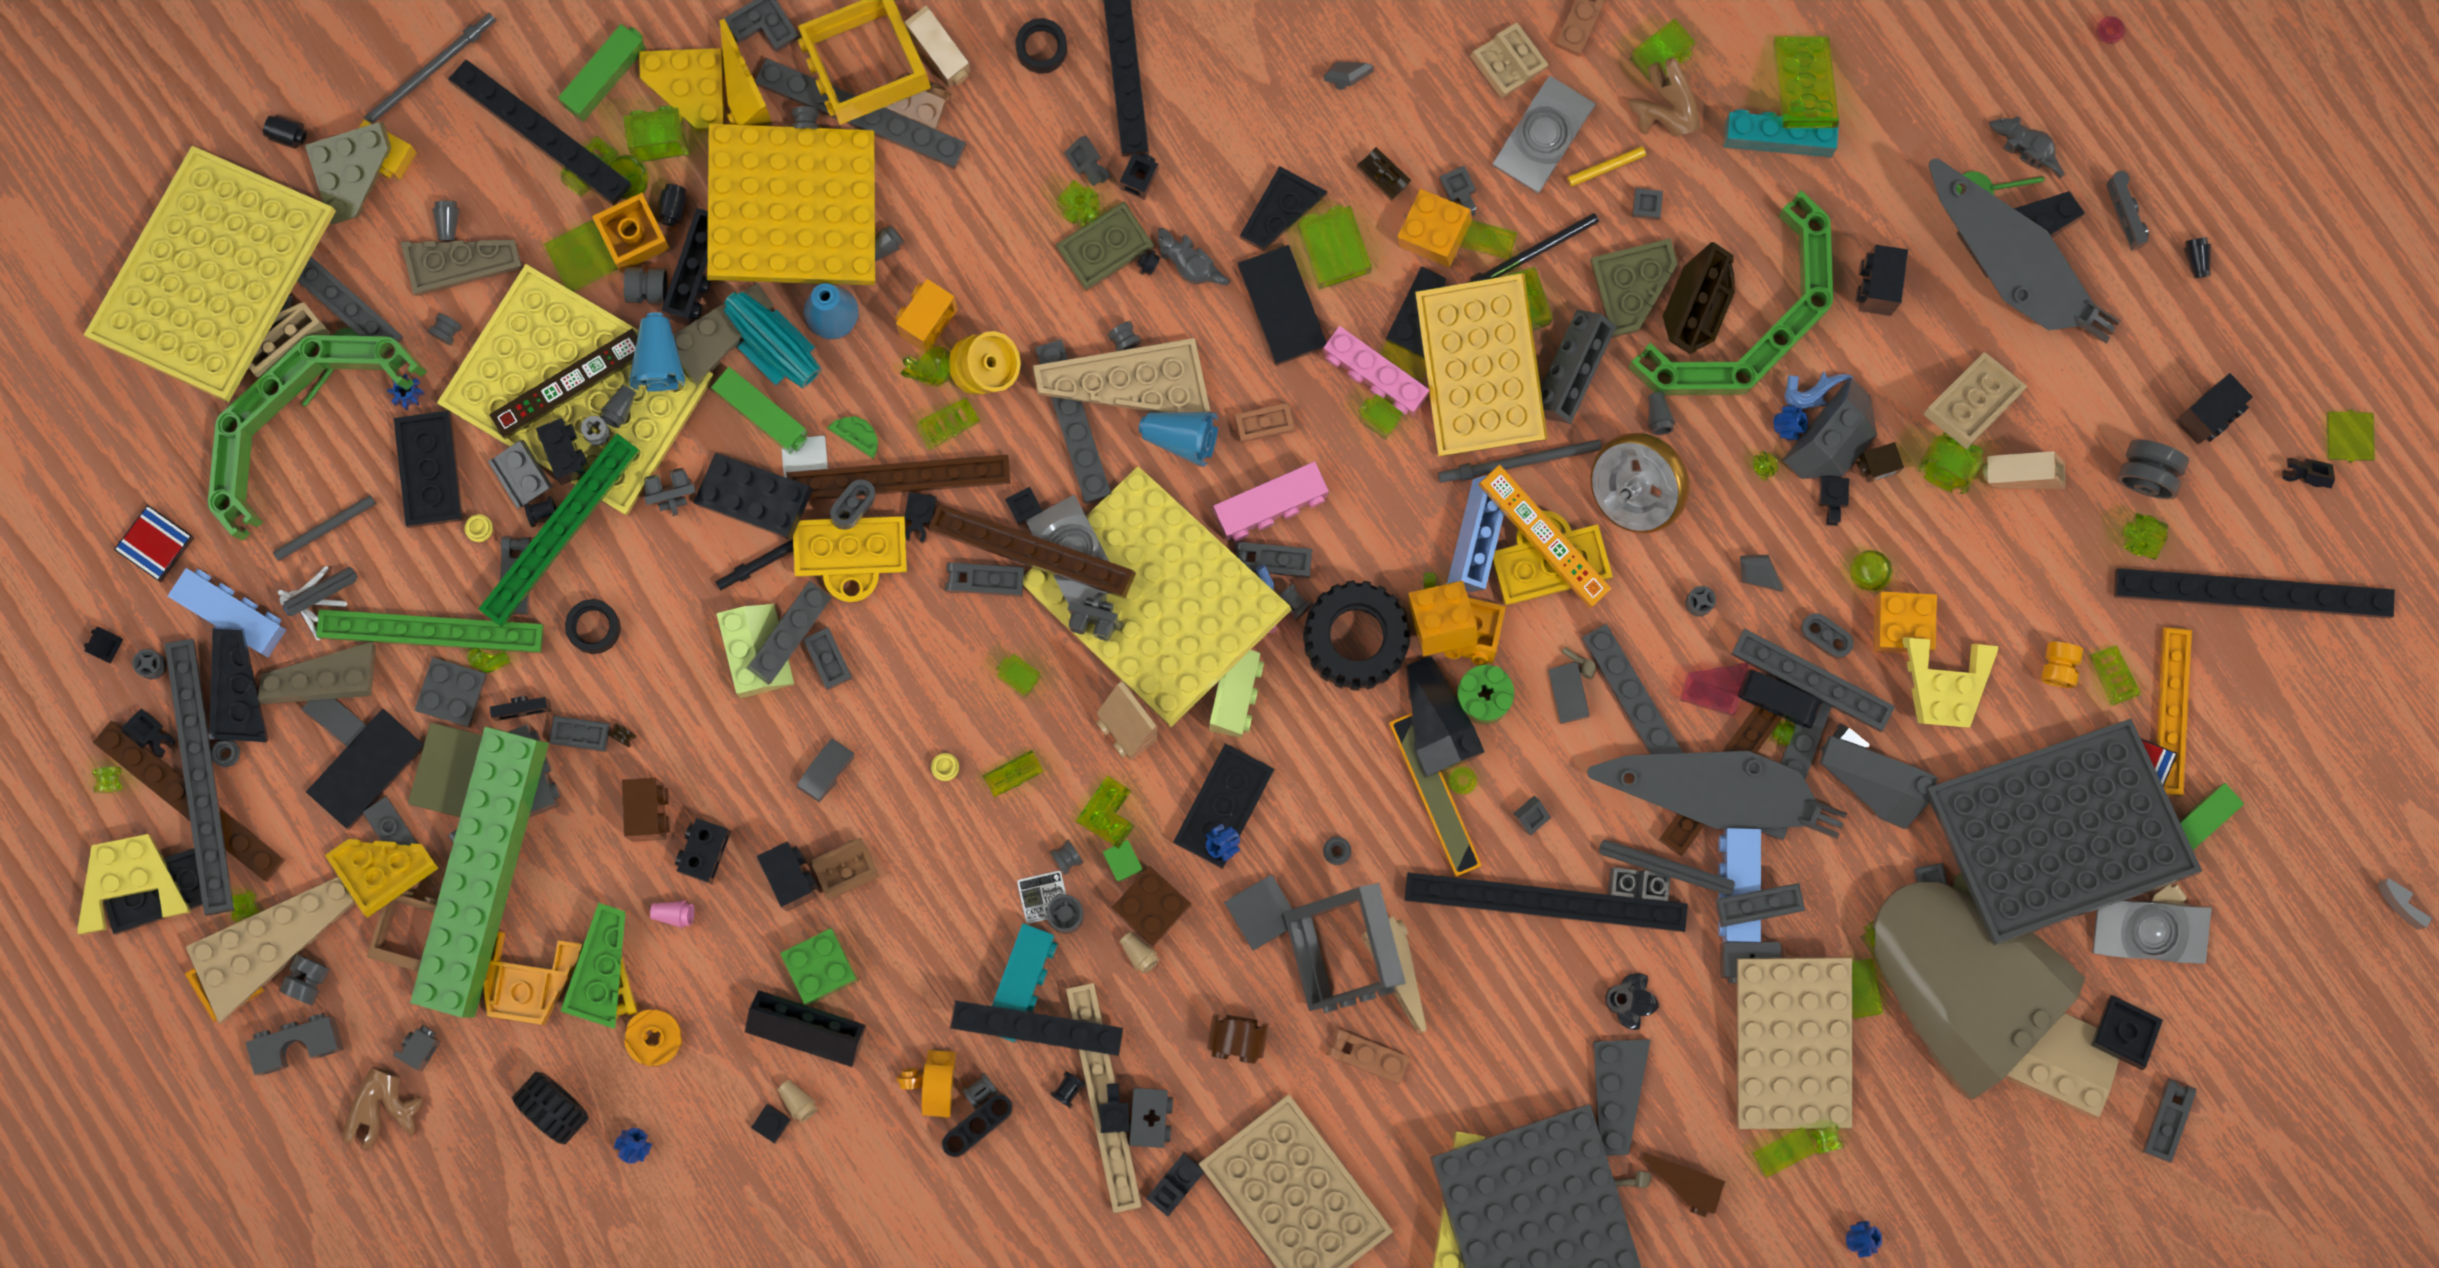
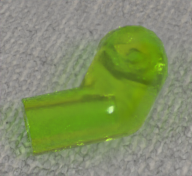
(486, 662)

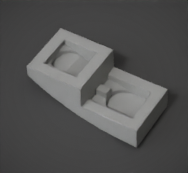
(2398, 899)

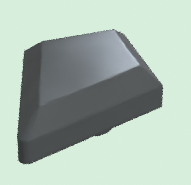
(1347, 73)
(1760, 572)

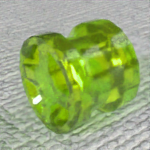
(107, 780)
(1827, 1139)

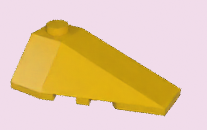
(742, 92)

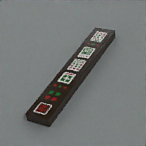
(565, 385)

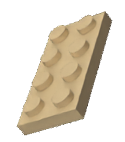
(1975, 400)

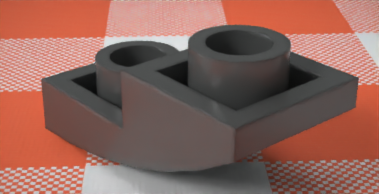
(335, 719)
(824, 770)
(1638, 884)

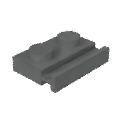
(520, 474)

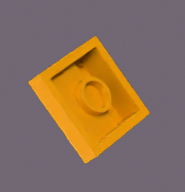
(1489, 624)

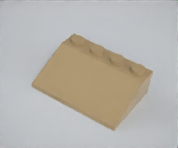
(2068, 1068)

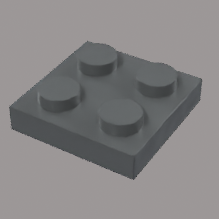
(450, 692)

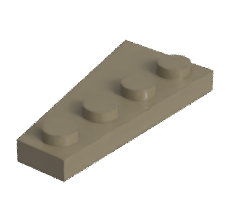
(449, 264)
(711, 338)
(326, 677)

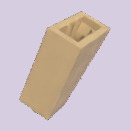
(937, 47)
(2025, 471)

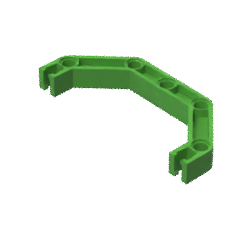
(1720, 377)
(258, 406)

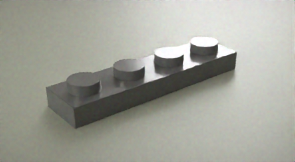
(789, 632)

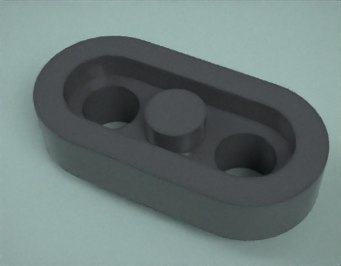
(850, 505)
(1827, 634)

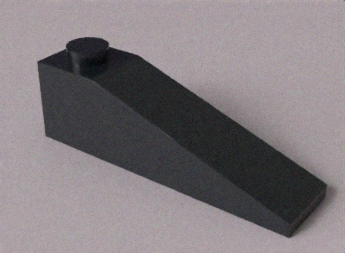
(1440, 725)

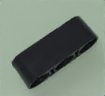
(1779, 699)
(963, 1129)

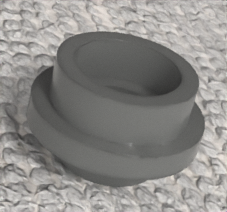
(217, 751)
(1343, 844)

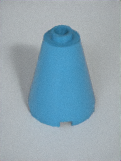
(831, 311)
(656, 356)
(1182, 433)

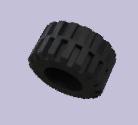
(550, 1108)

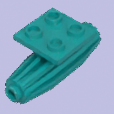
(771, 341)

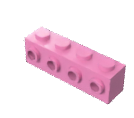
(1375, 371)
(1271, 501)

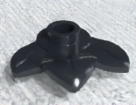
(1635, 1000)

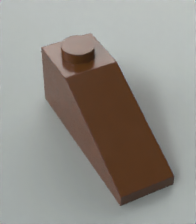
(1689, 1186)

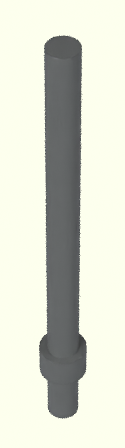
(471, 34)
(1467, 471)

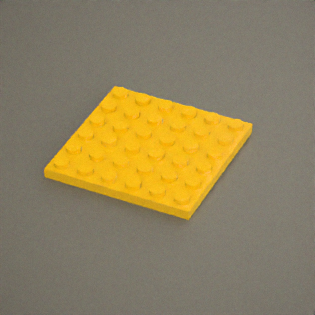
(791, 205)

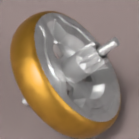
(1626, 493)

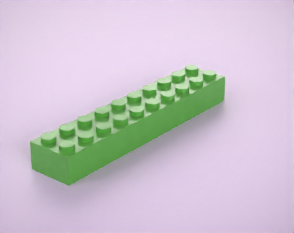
(479, 873)

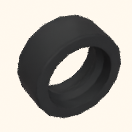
(1039, 25)
(590, 605)

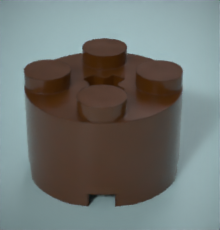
(1237, 1037)

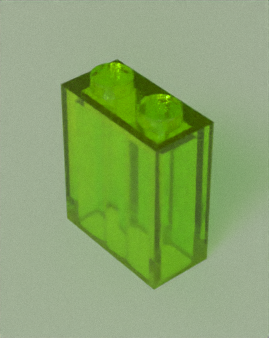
(1334, 246)

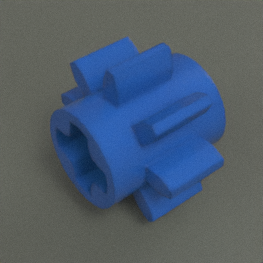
(411, 397)
(1790, 423)
(1222, 842)
(632, 1145)
(1863, 1239)

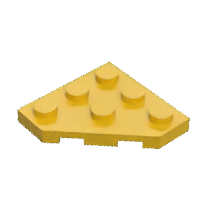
(687, 82)
(379, 870)

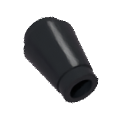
(2199, 257)

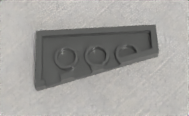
(1618, 1085)

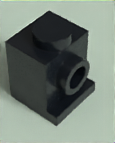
(1139, 163)

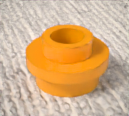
(909, 1079)

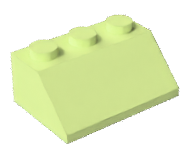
(743, 635)
(1234, 696)

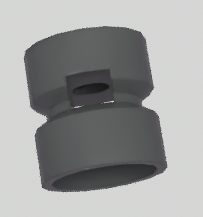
(645, 285)
(1065, 914)
(303, 990)

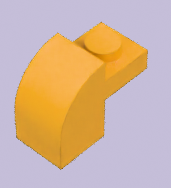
(938, 1083)

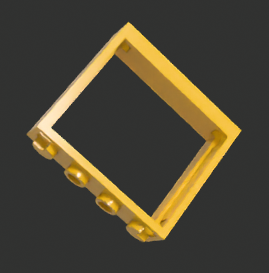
(847, 19)

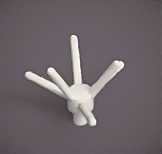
(307, 614)

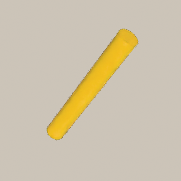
(1606, 166)

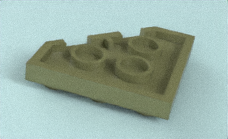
(349, 167)
(1632, 282)

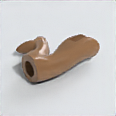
(1677, 93)
(365, 1110)

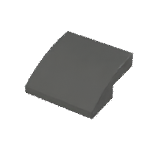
(1260, 912)

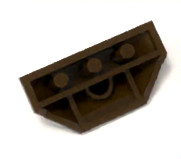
(1700, 299)

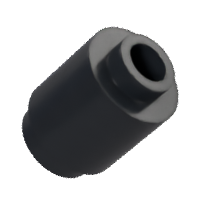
(284, 131)
(671, 205)

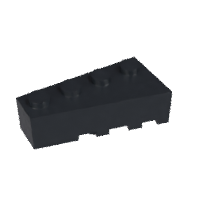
(2052, 214)

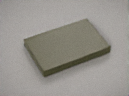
(1104, 246)
(445, 769)

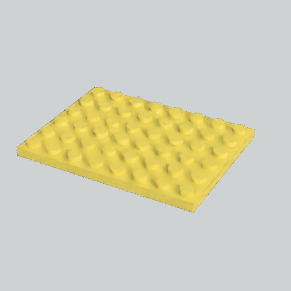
(210, 273)
(539, 334)
(1187, 609)

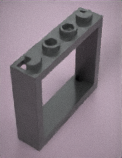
(1309, 956)

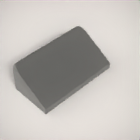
(1568, 693)

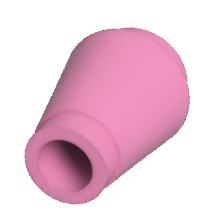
(673, 913)

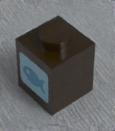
(1880, 462)

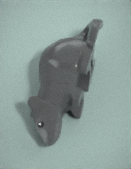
(2034, 145)
(1191, 264)

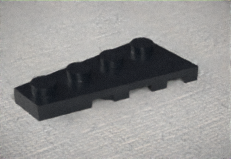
(234, 693)

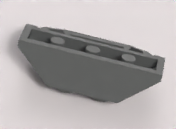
(1835, 435)

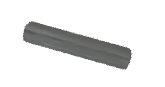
(319, 591)

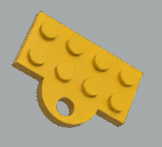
(851, 554)
(1527, 575)

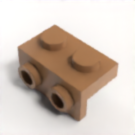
(925, 106)
(844, 868)

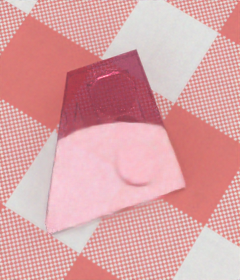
(1715, 688)

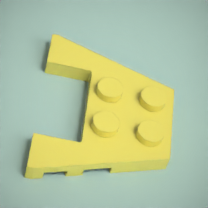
(1943, 695)
(123, 870)

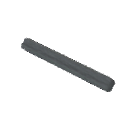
(1667, 867)

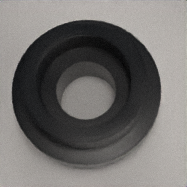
(1148, 262)

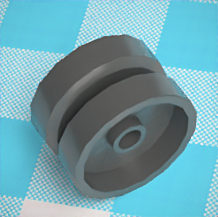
(2153, 469)

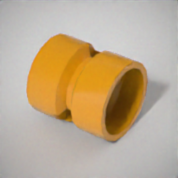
(2062, 664)

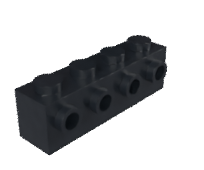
(690, 275)
(805, 1028)

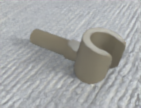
(1587, 666)
(1641, 1180)

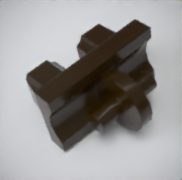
(1383, 174)

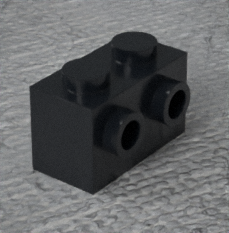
(561, 450)
(703, 850)

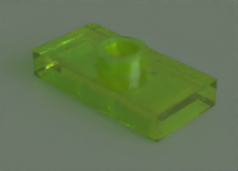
(1489, 240)
(1013, 773)
(1784, 1152)

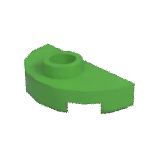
(856, 433)

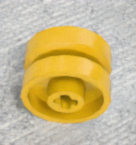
(984, 363)

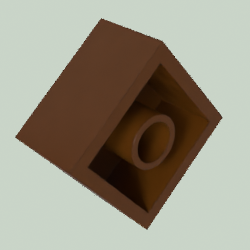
(645, 809)
(1151, 906)

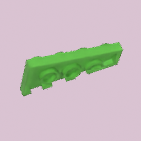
(597, 972)

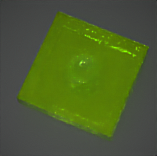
(581, 256)

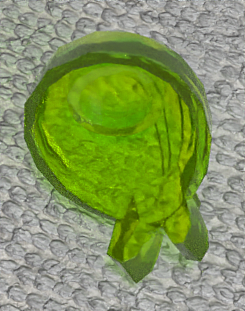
(930, 369)

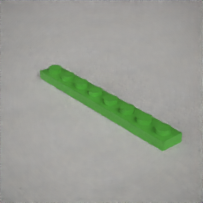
(429, 631)

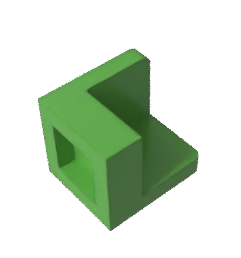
(1122, 861)

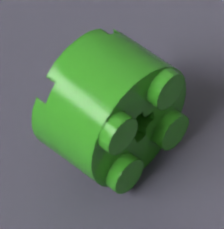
(1492, 680)

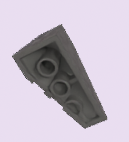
(1886, 785)

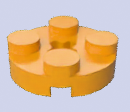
(652, 1054)

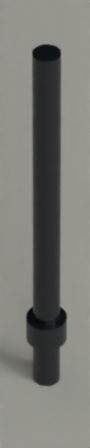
(1537, 249)
(743, 572)

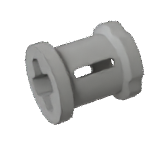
(593, 438)

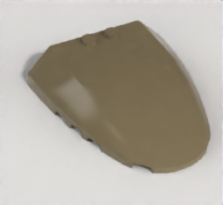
(1966, 998)

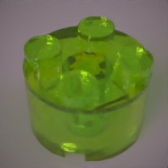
(1950, 464)

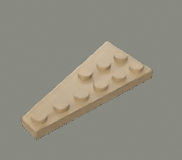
(1142, 378)
(256, 949)

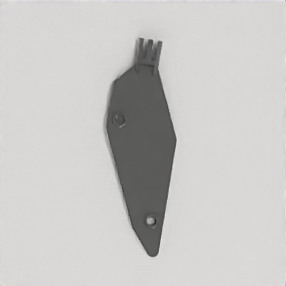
(2019, 257)
(1721, 789)

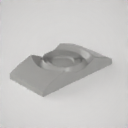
(1543, 134)
(1068, 526)
(2153, 931)

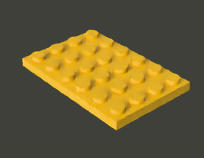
(1481, 365)

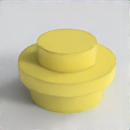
(479, 528)
(945, 767)

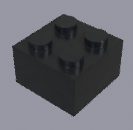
(1882, 280)
(2215, 410)
(787, 876)

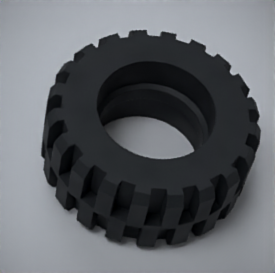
(1361, 598)

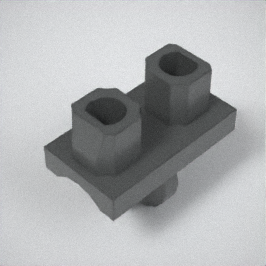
(656, 493)
(1097, 612)

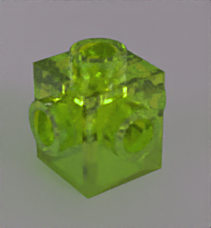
(1079, 204)
(2145, 536)

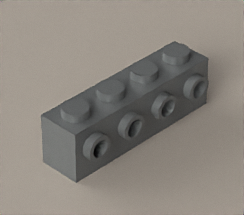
(1575, 365)

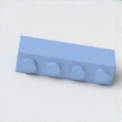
(1476, 540)
(224, 610)
(1742, 865)

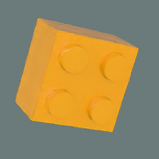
(1434, 228)
(631, 232)
(926, 315)
(1903, 616)
(1443, 618)

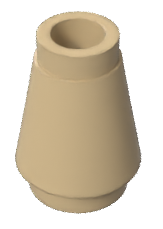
(1140, 953)
(797, 1101)

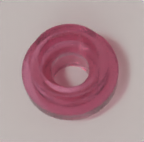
(2114, 23)

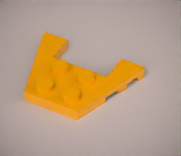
(526, 991)

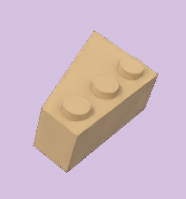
(287, 330)

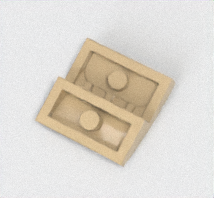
(1509, 60)

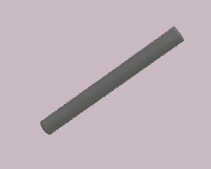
(324, 527)

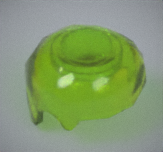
(634, 172)
(1871, 571)

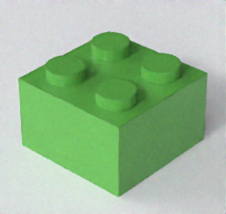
(819, 967)

